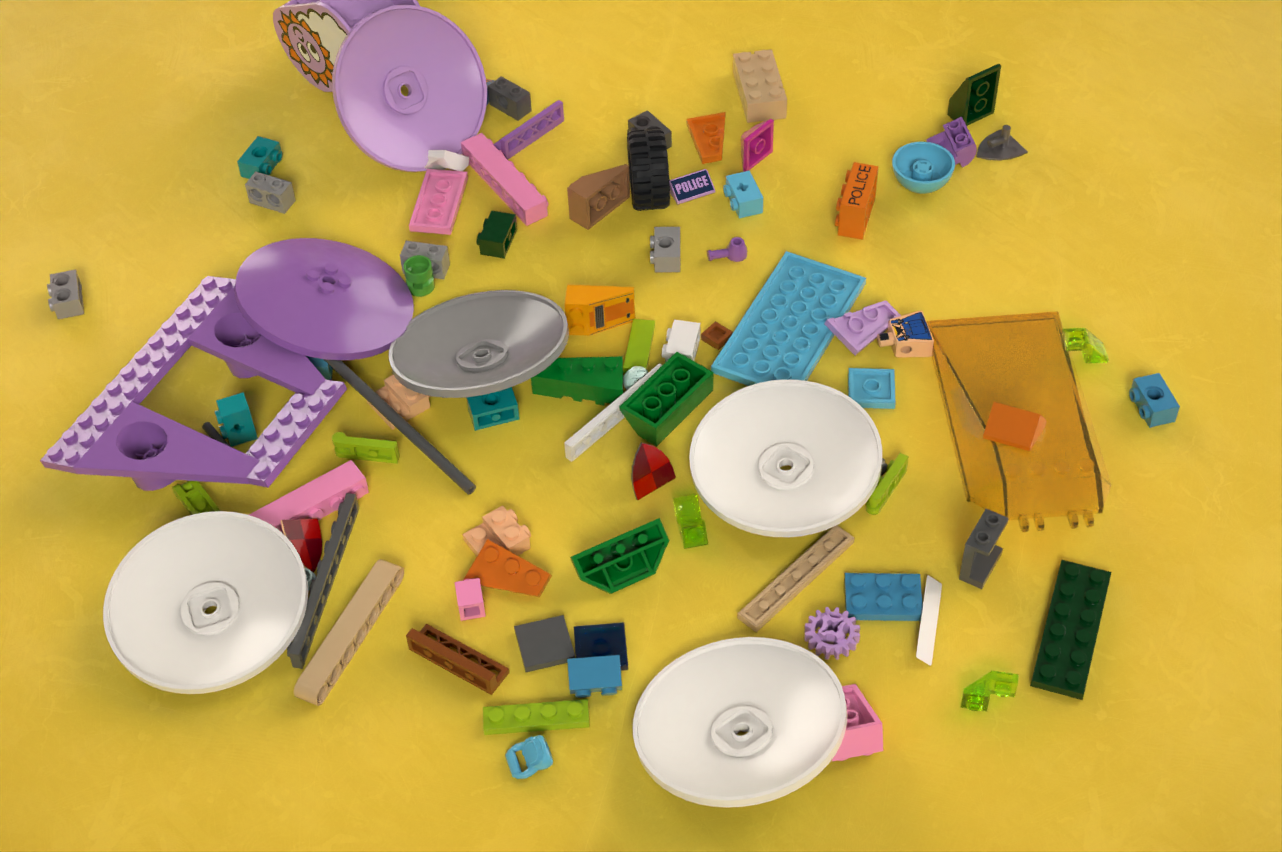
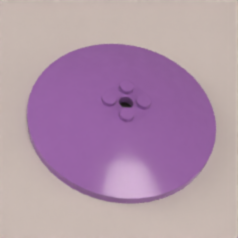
(323, 298)

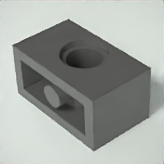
(509, 98)

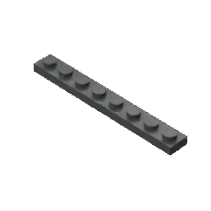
(322, 585)

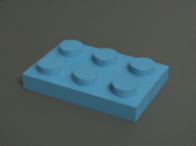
(883, 596)

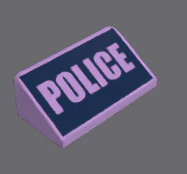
(691, 186)

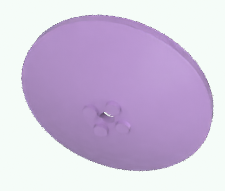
(436, 65)

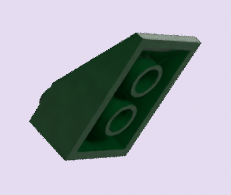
(976, 96)

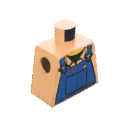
(908, 336)

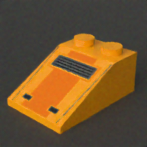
(598, 308)

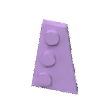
(861, 327)

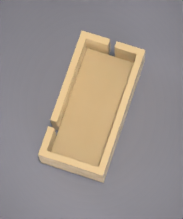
(759, 86)

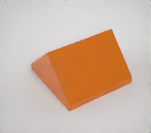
(1014, 426)

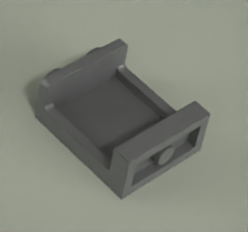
(980, 549)

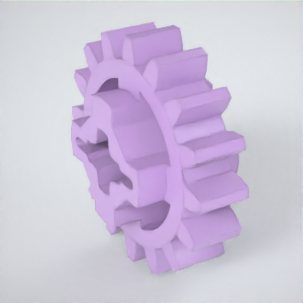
(832, 633)

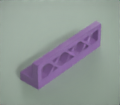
(531, 130)

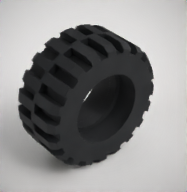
(648, 169)

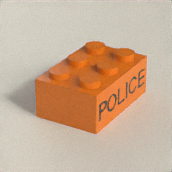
(856, 200)

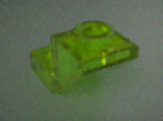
(1083, 340)
(689, 521)
(977, 694)

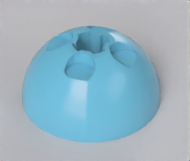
(923, 166)

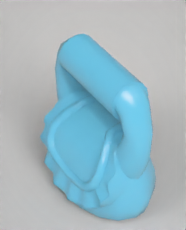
(536, 756)

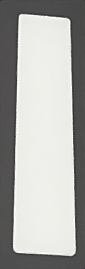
(929, 620)

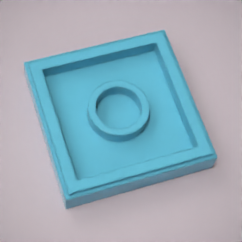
(872, 387)

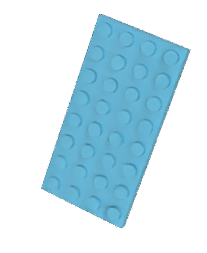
(785, 324)

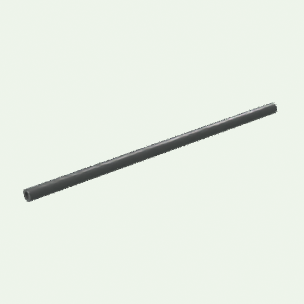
(403, 426)

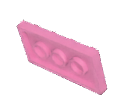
(438, 201)

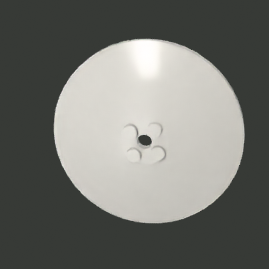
(780, 424)
(197, 562)
(743, 684)

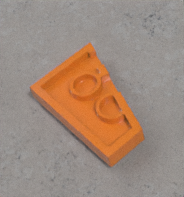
(708, 136)
(507, 571)

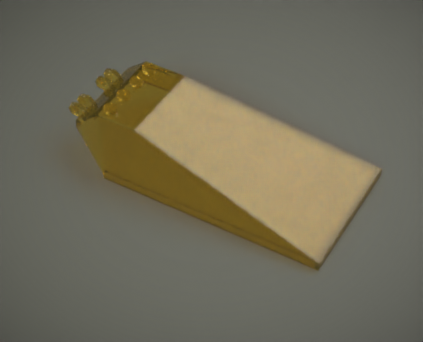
(1023, 366)

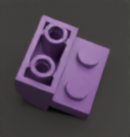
(957, 141)

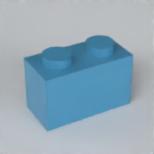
(594, 675)

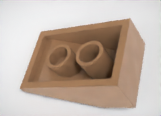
(598, 195)

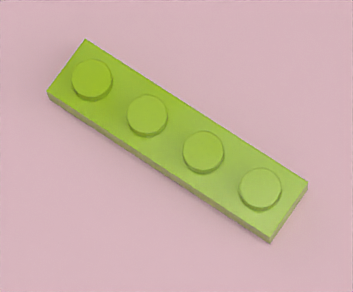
(535, 717)

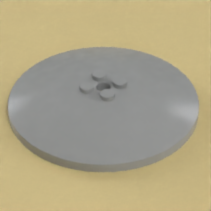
(479, 344)

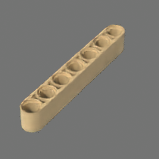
(348, 632)

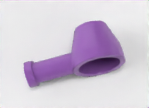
(735, 251)

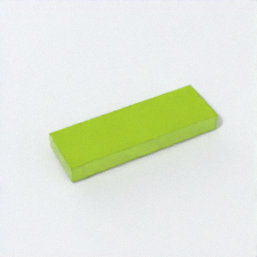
(639, 344)

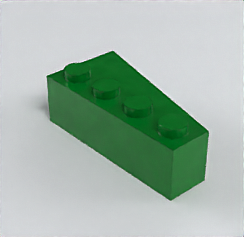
(582, 378)

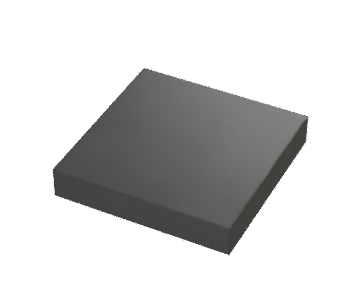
(544, 643)

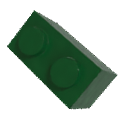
(497, 234)

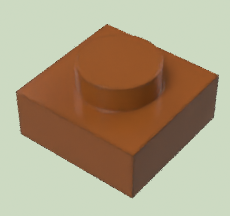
(716, 335)

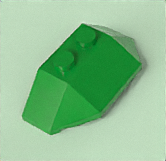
(623, 558)

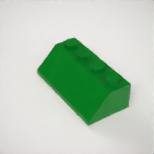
(667, 398)

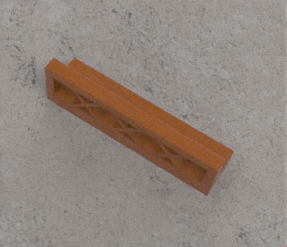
(454, 662)

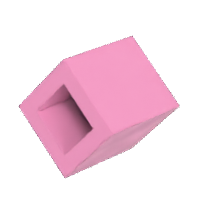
(470, 599)

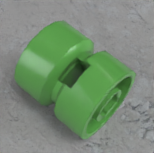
(419, 275)

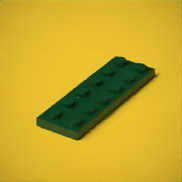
(1071, 630)

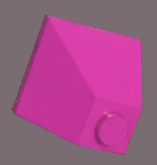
(757, 144)

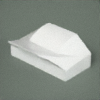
(445, 159)

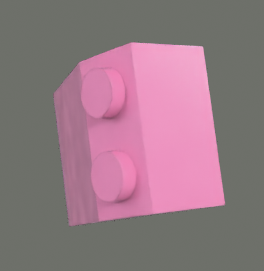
(863, 727)

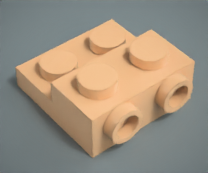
(402, 400)
(501, 528)

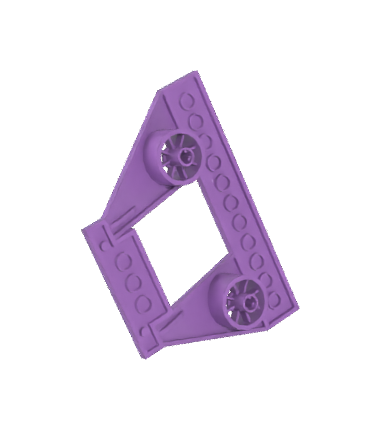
(132, 441)

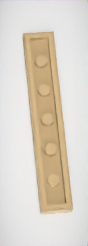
(795, 578)

